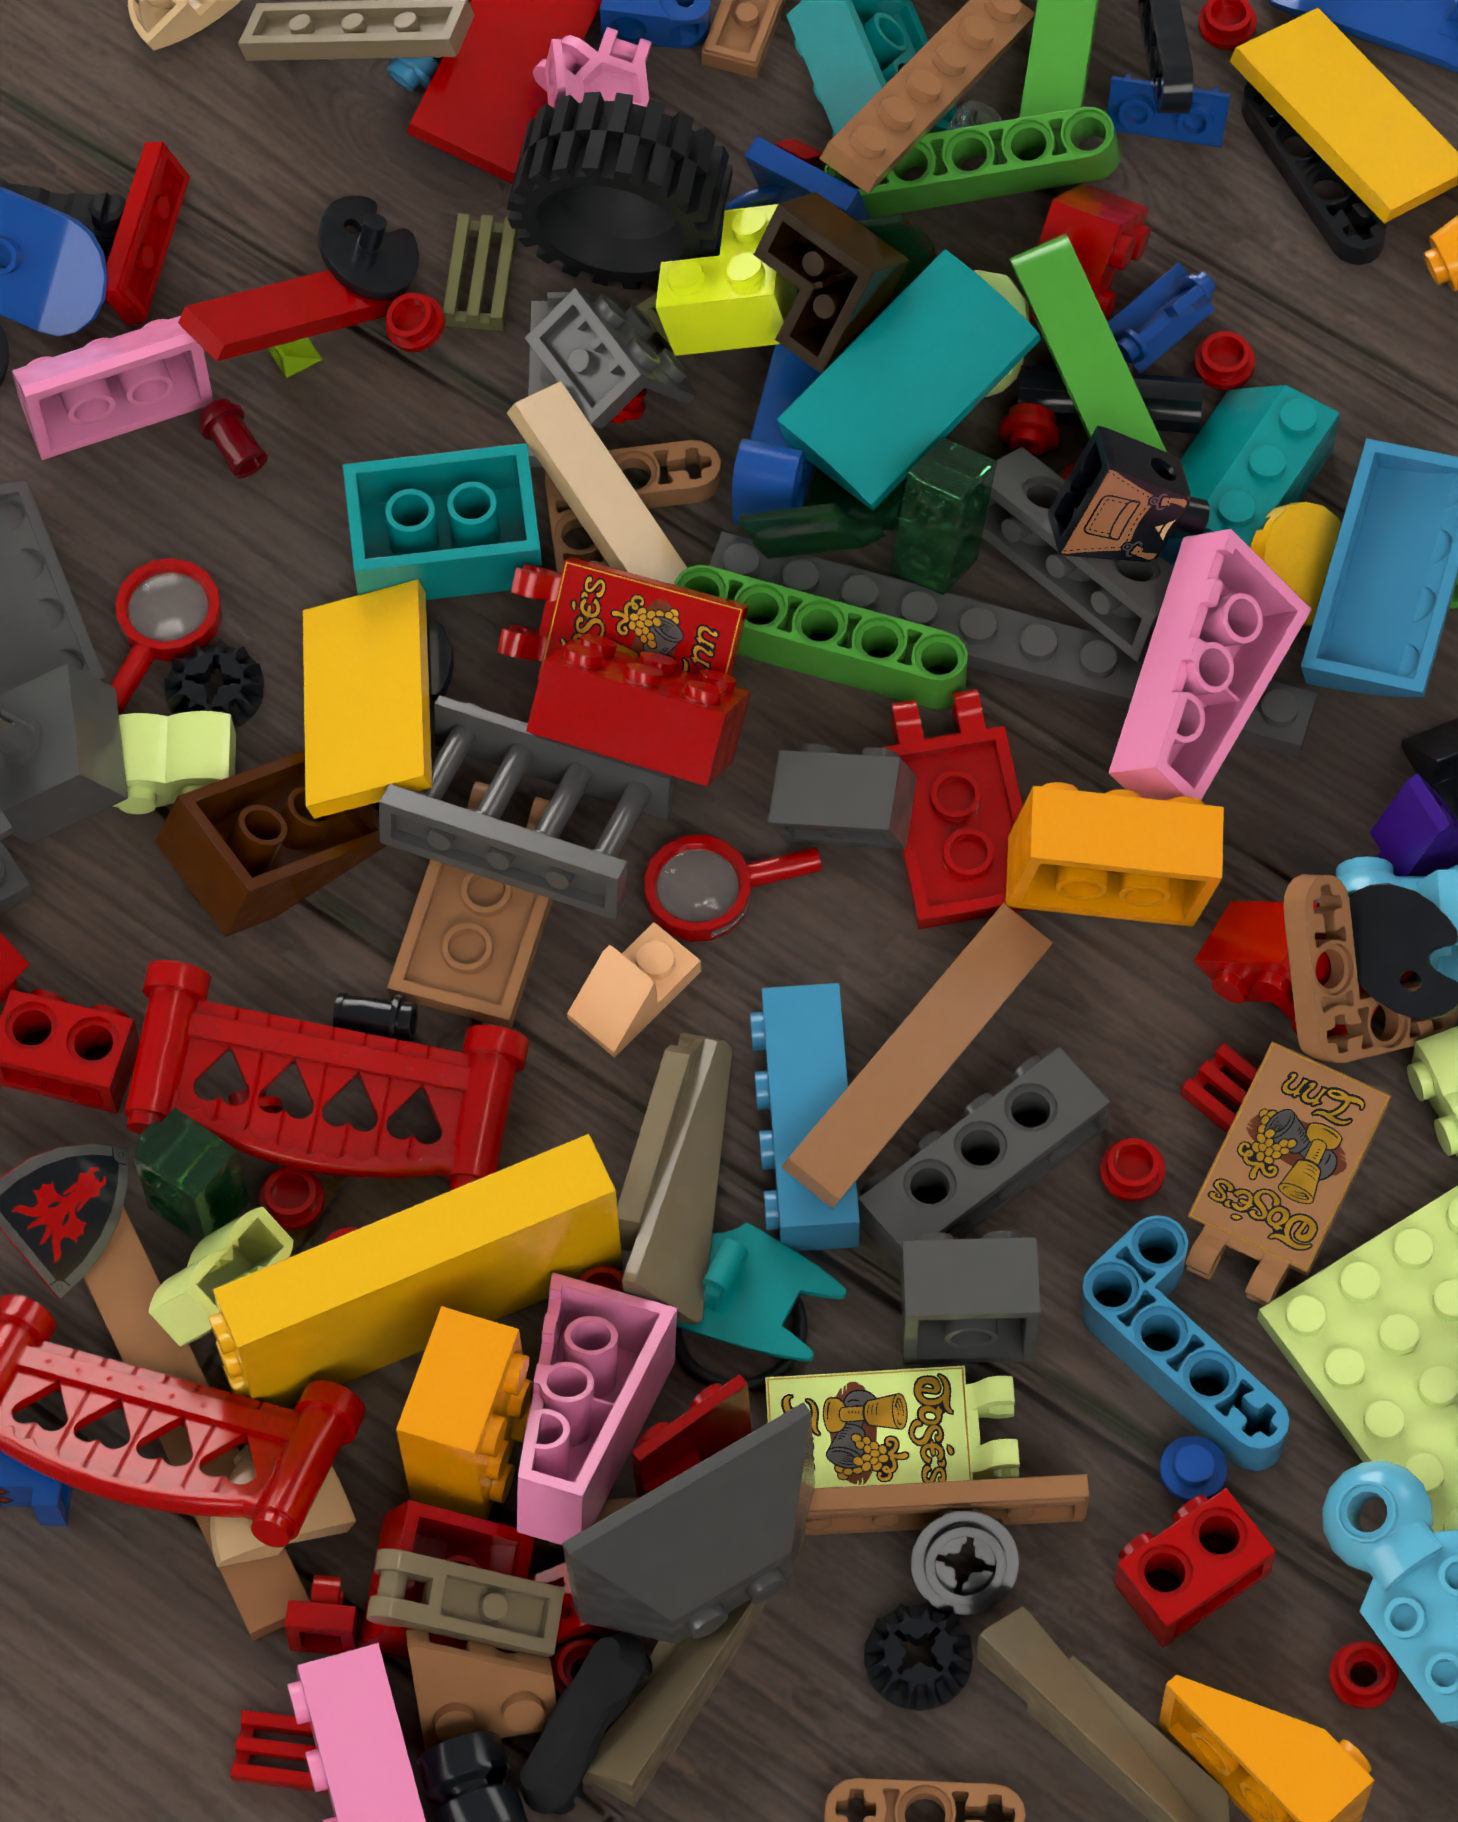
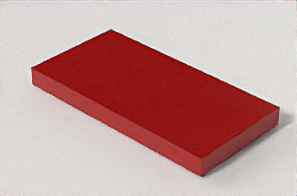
(488, 92)

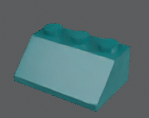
(856, 50)
(1257, 455)

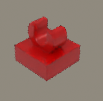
(324, 1622)

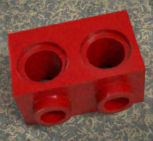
(57, 1063)
(1205, 1577)

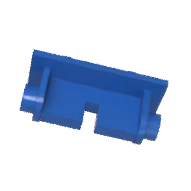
(1134, 112)
(1162, 315)

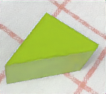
(295, 356)

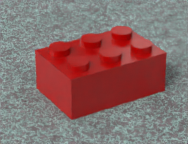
(639, 709)

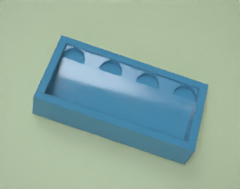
(1388, 575)

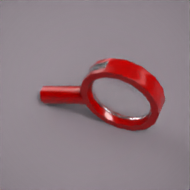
(161, 616)
(703, 885)

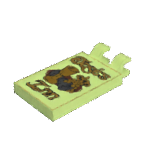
(900, 1425)

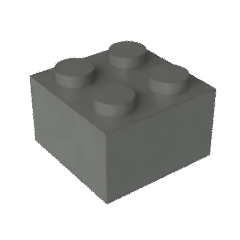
(970, 1298)

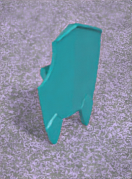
(753, 1289)

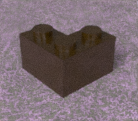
(840, 273)

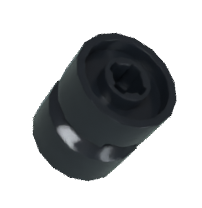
(469, 1779)

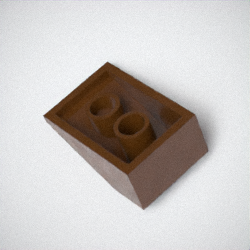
(256, 848)

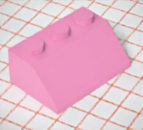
(112, 387)

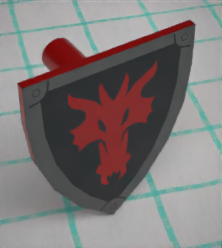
(64, 1209)

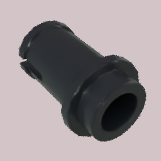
(377, 1016)

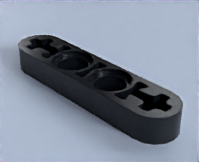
(1167, 54)
(1306, 171)

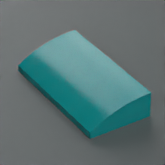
(908, 380)

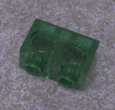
(943, 516)
(190, 1175)

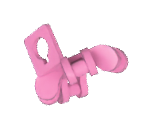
(611, 70)

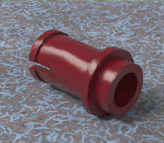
(225, 426)

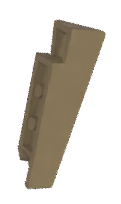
(674, 1177)
(667, 1705)
(1099, 1725)

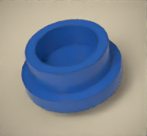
(1193, 1468)

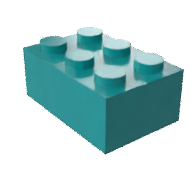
(443, 519)

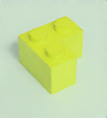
(726, 297)

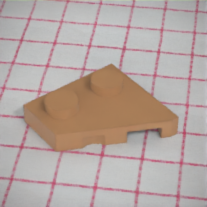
(478, 1689)

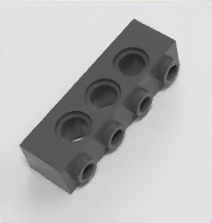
(1109, 594)
(1047, 1087)

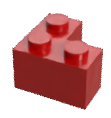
(1103, 232)
(1250, 958)

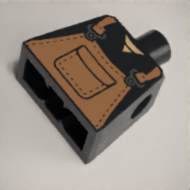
(1124, 501)

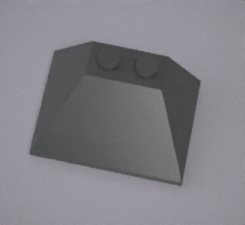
(701, 1539)

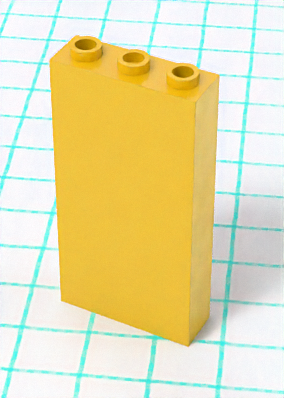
(383, 1285)

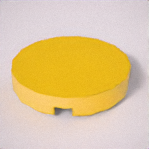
(1299, 548)

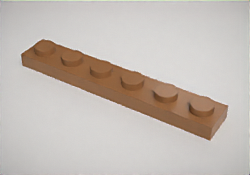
(925, 90)

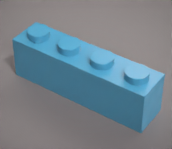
(802, 1081)

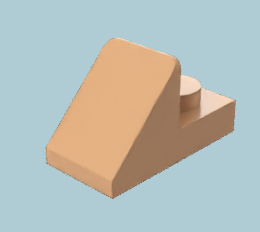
(632, 988)

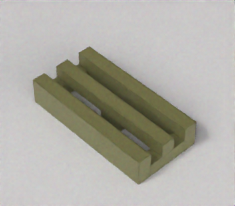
(485, 231)

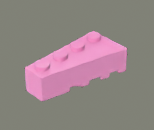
(1205, 666)
(591, 1396)

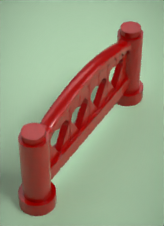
(189, 1034)
(287, 1446)

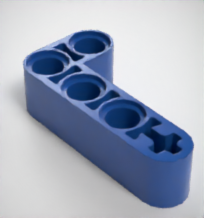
(766, 469)

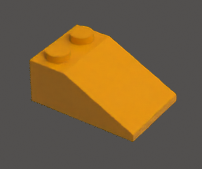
(1266, 1759)

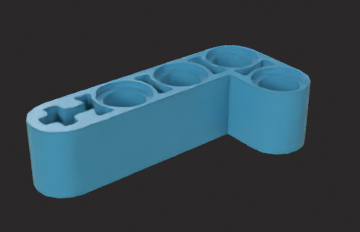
(1195, 1352)

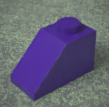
(1417, 831)

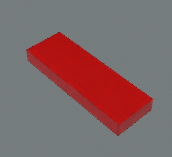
(145, 232)

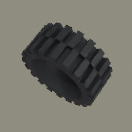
(618, 188)

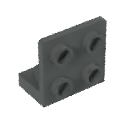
(606, 355)

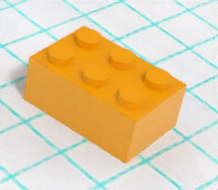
(1114, 855)
(465, 1414)

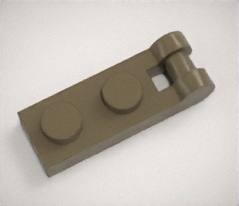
(467, 1603)

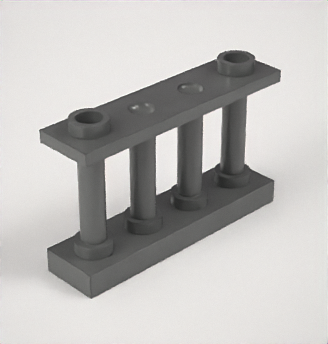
(511, 853)

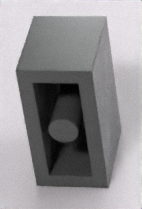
(842, 797)

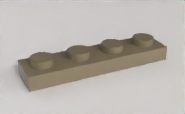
(356, 29)

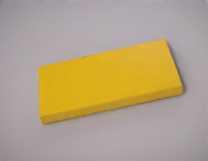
(1349, 114)
(366, 698)

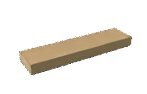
(594, 485)

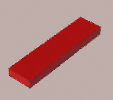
(277, 315)

